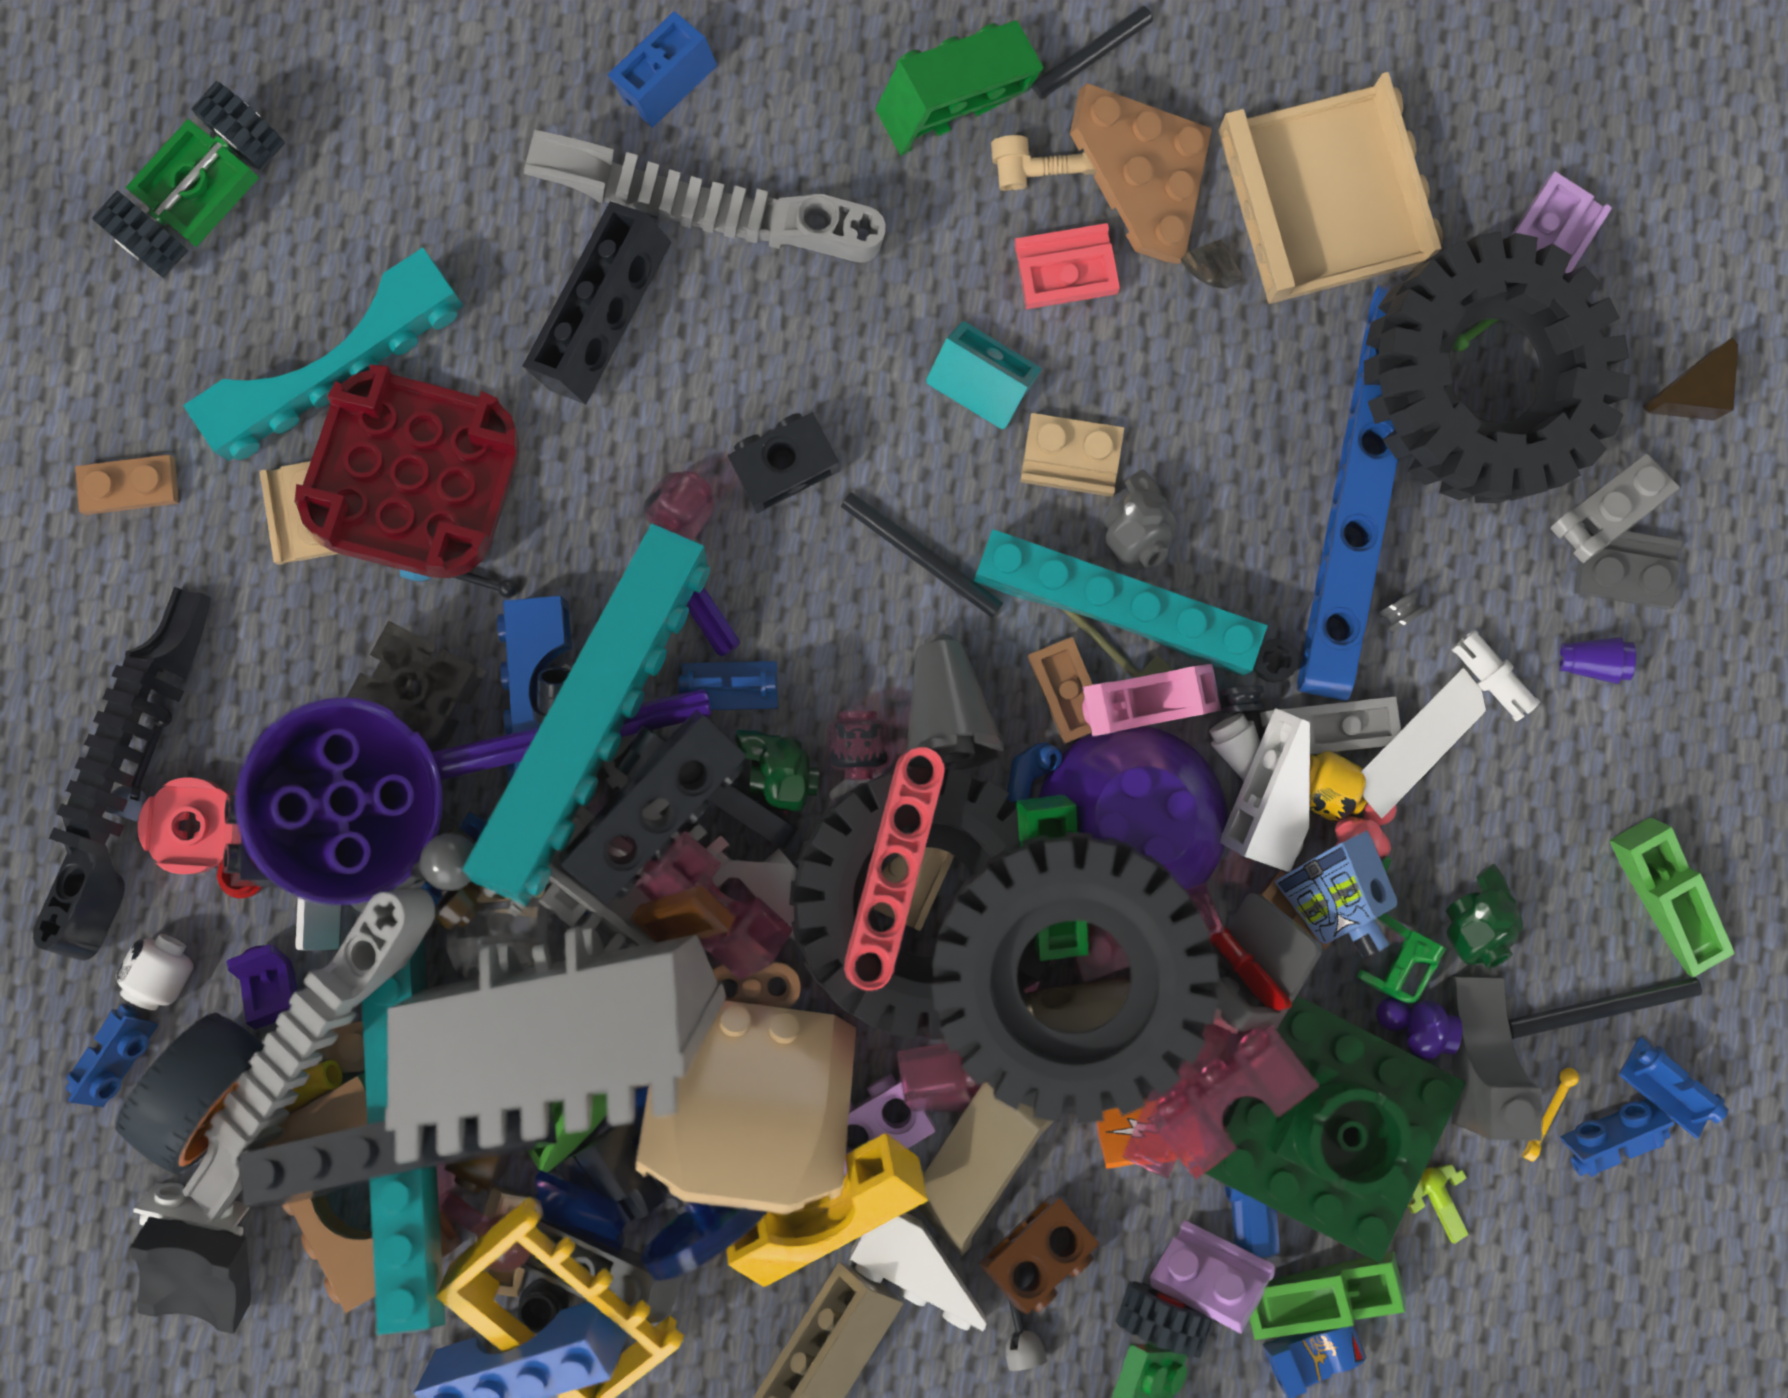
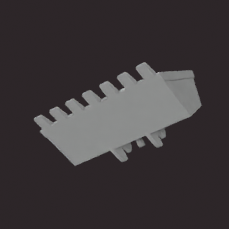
(547, 1039)

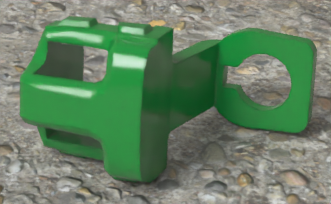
(1413, 950)

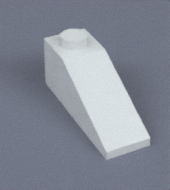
(1274, 799)

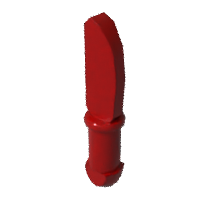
(1250, 971)

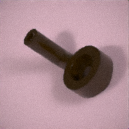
(461, 904)

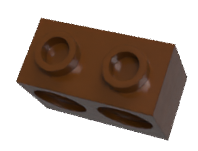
(1031, 1243)

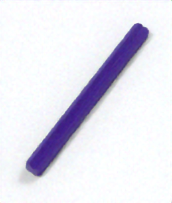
(513, 747)

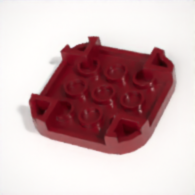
(409, 474)

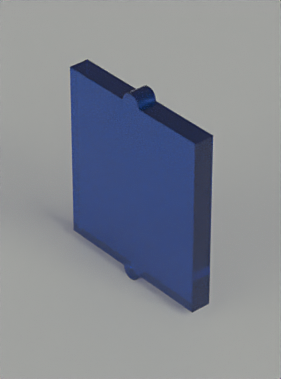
(580, 1210)

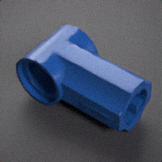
(1253, 1224)

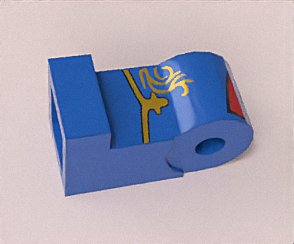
(1313, 1357)

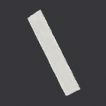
(1422, 742)

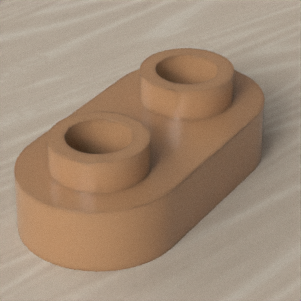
(755, 987)

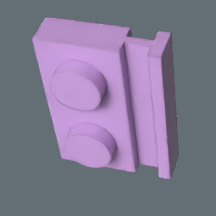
(1564, 217)
(1212, 1276)

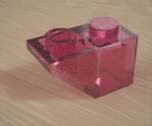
(935, 1079)

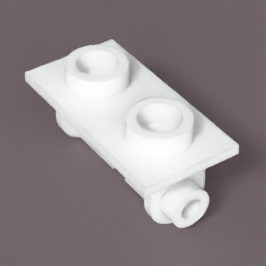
(169, 1203)

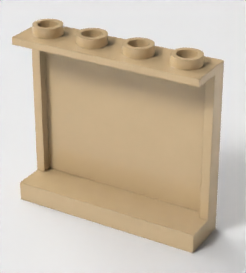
(1330, 191)

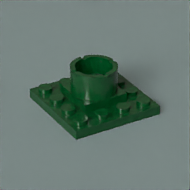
(1352, 1145)

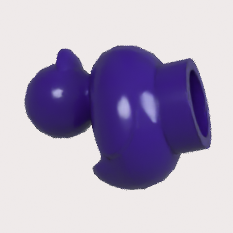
(1428, 1026)

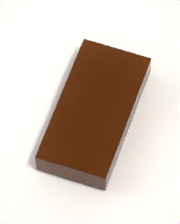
(683, 915)

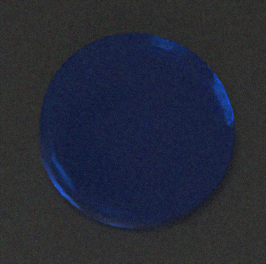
(696, 1238)

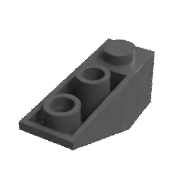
(630, 1279)

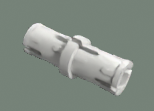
(1495, 675)

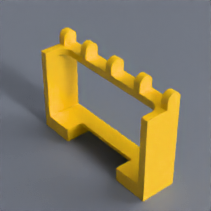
(471, 1295)

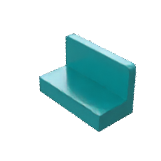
(982, 374)

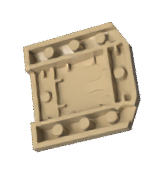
(757, 1112)

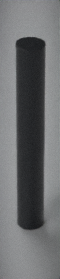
(1092, 52)

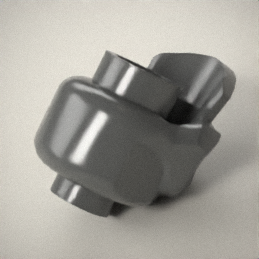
(1140, 525)

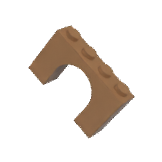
(340, 1248)

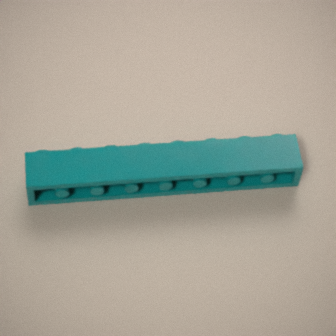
(587, 716)
(404, 1204)

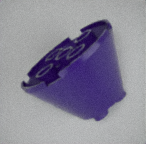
(1147, 794)
(338, 801)

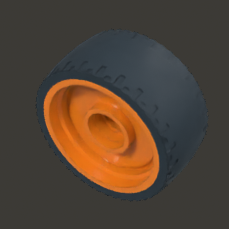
(184, 1090)

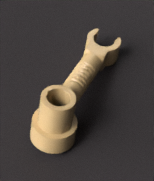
(1015, 164)

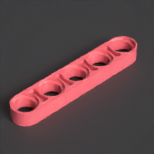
(876, 887)

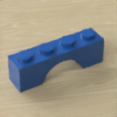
(534, 636)
(568, 1354)

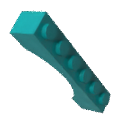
(243, 412)
(1121, 601)

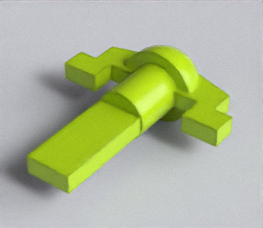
(1433, 1185)

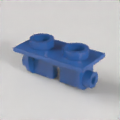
(733, 684)
(100, 1074)
(1671, 1088)
(1635, 1127)

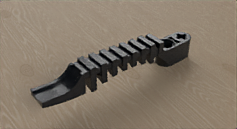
(86, 886)

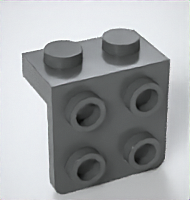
(1279, 948)

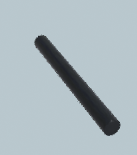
(921, 554)
(1604, 1007)

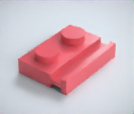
(1066, 266)

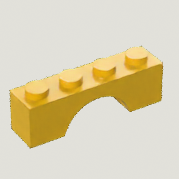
(878, 1186)

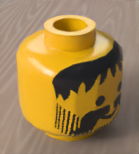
(1335, 786)

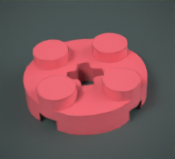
(161, 819)

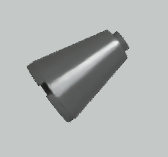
(950, 708)

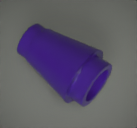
(1600, 659)

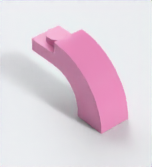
(1150, 699)

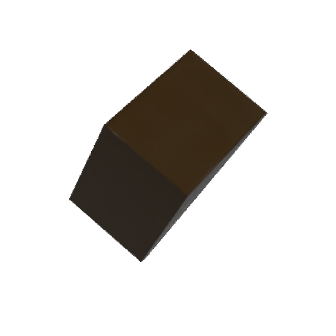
(1704, 389)

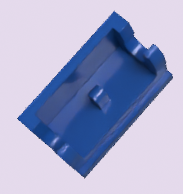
(663, 68)

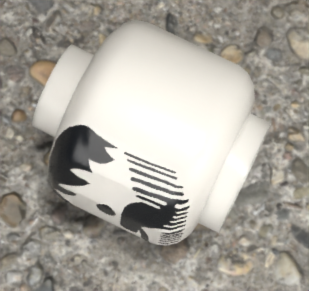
(154, 972)

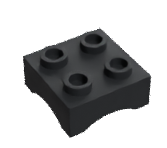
(192, 1272)

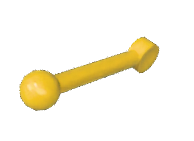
(1569, 1077)

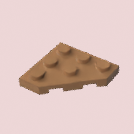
(1144, 166)

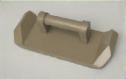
(977, 1165)

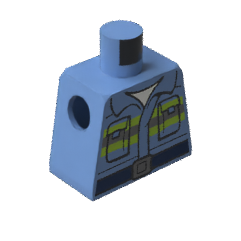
(1343, 894)

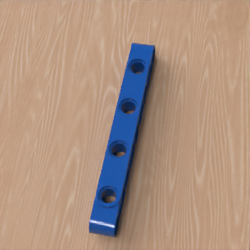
(1347, 571)

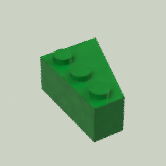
(956, 80)

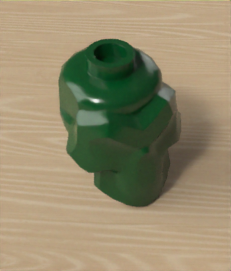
(778, 769)
(1485, 923)

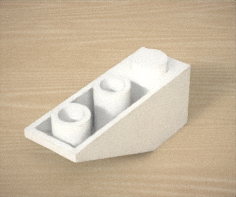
(913, 1260)

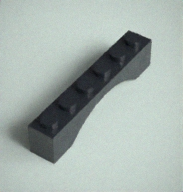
(360, 1155)

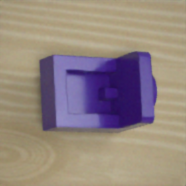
(265, 983)

